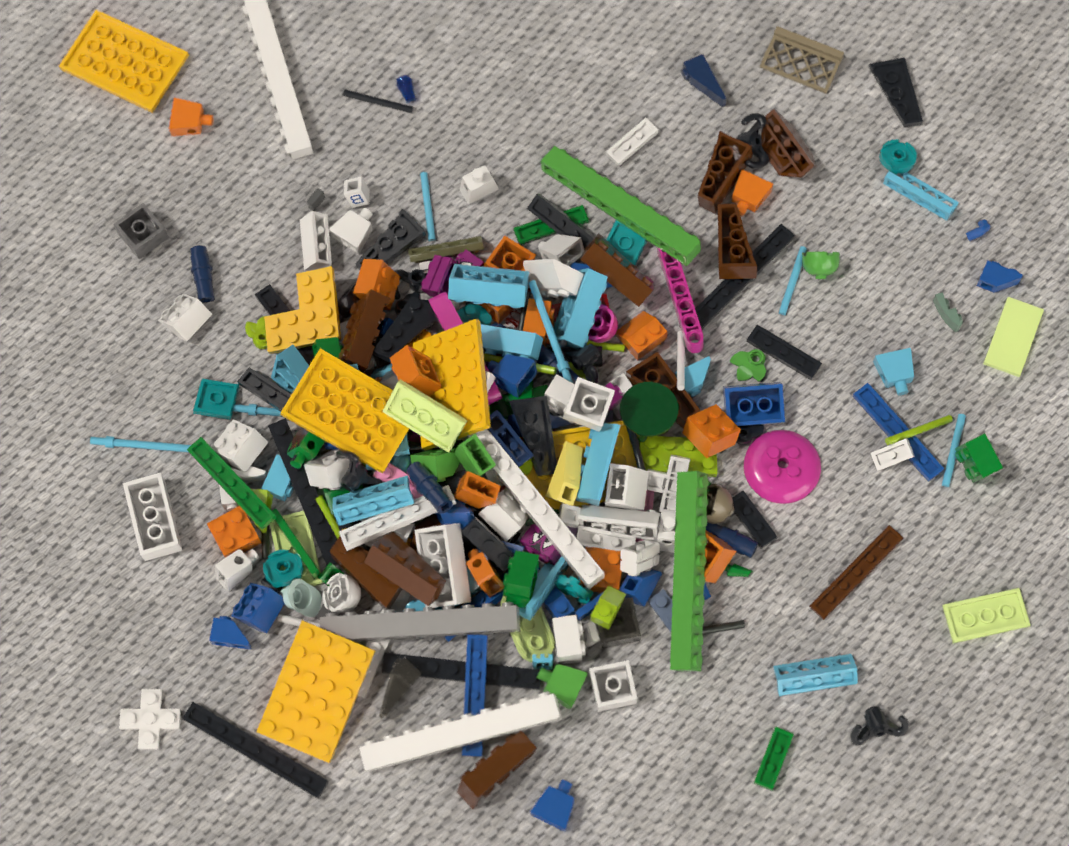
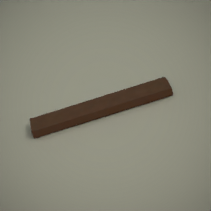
(856, 572)

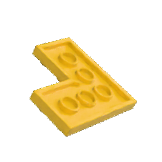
(315, 317)

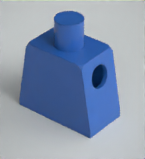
(513, 373)
(555, 806)

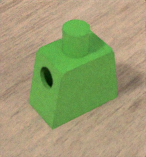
(474, 456)
(563, 682)

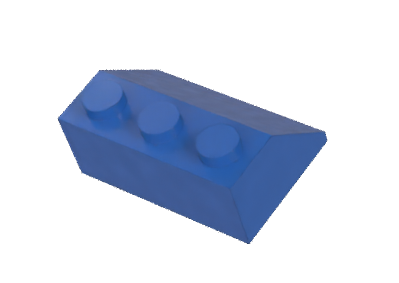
(754, 403)

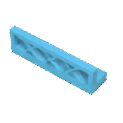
(919, 195)
(373, 501)
(543, 587)
(816, 677)

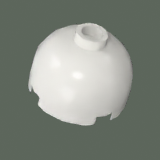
(342, 594)

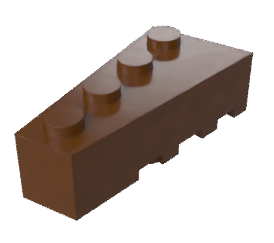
(723, 171)
(734, 251)
(620, 272)
(363, 330)
(656, 370)
(405, 568)
(375, 584)
(495, 768)

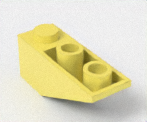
(566, 476)

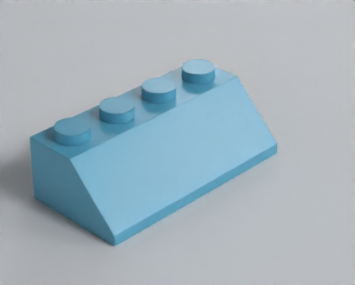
(488, 285)
(578, 310)
(597, 463)

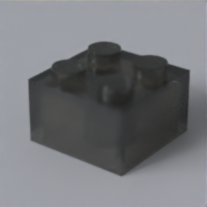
(623, 628)

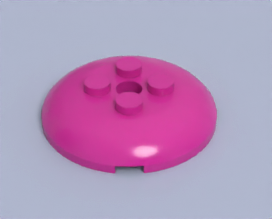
(779, 483)

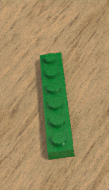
(231, 483)

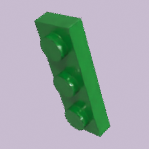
(773, 758)

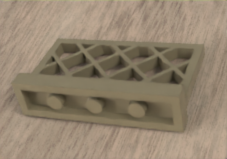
(808, 46)

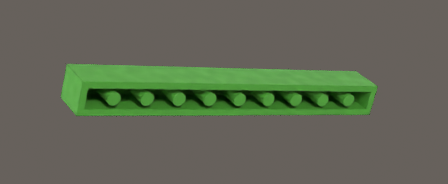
(621, 205)
(689, 571)

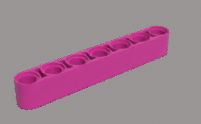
(682, 301)
(448, 319)

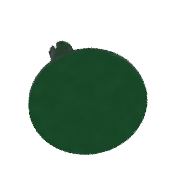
(648, 409)

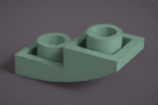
(949, 315)

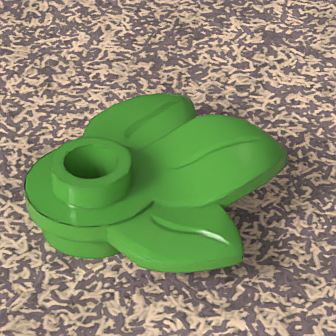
(747, 367)

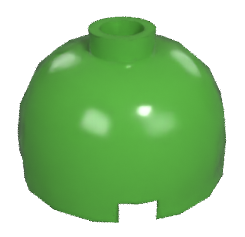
(820, 263)

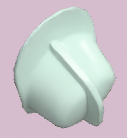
(302, 598)

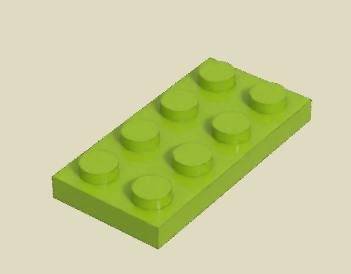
(658, 450)

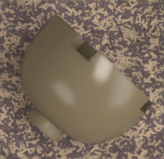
(719, 504)

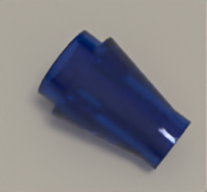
(406, 88)

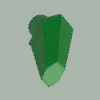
(736, 570)

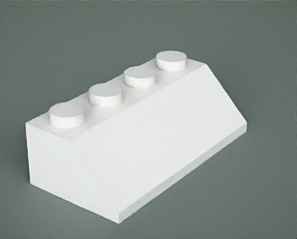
(624, 521)
(444, 552)

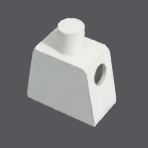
(478, 183)
(353, 229)
(562, 248)
(667, 531)
(229, 571)

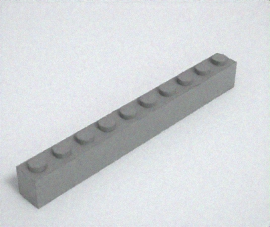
(424, 623)

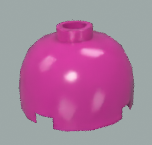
(604, 325)

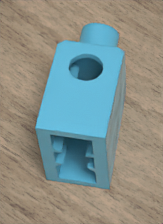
(895, 369)

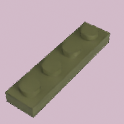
(451, 248)

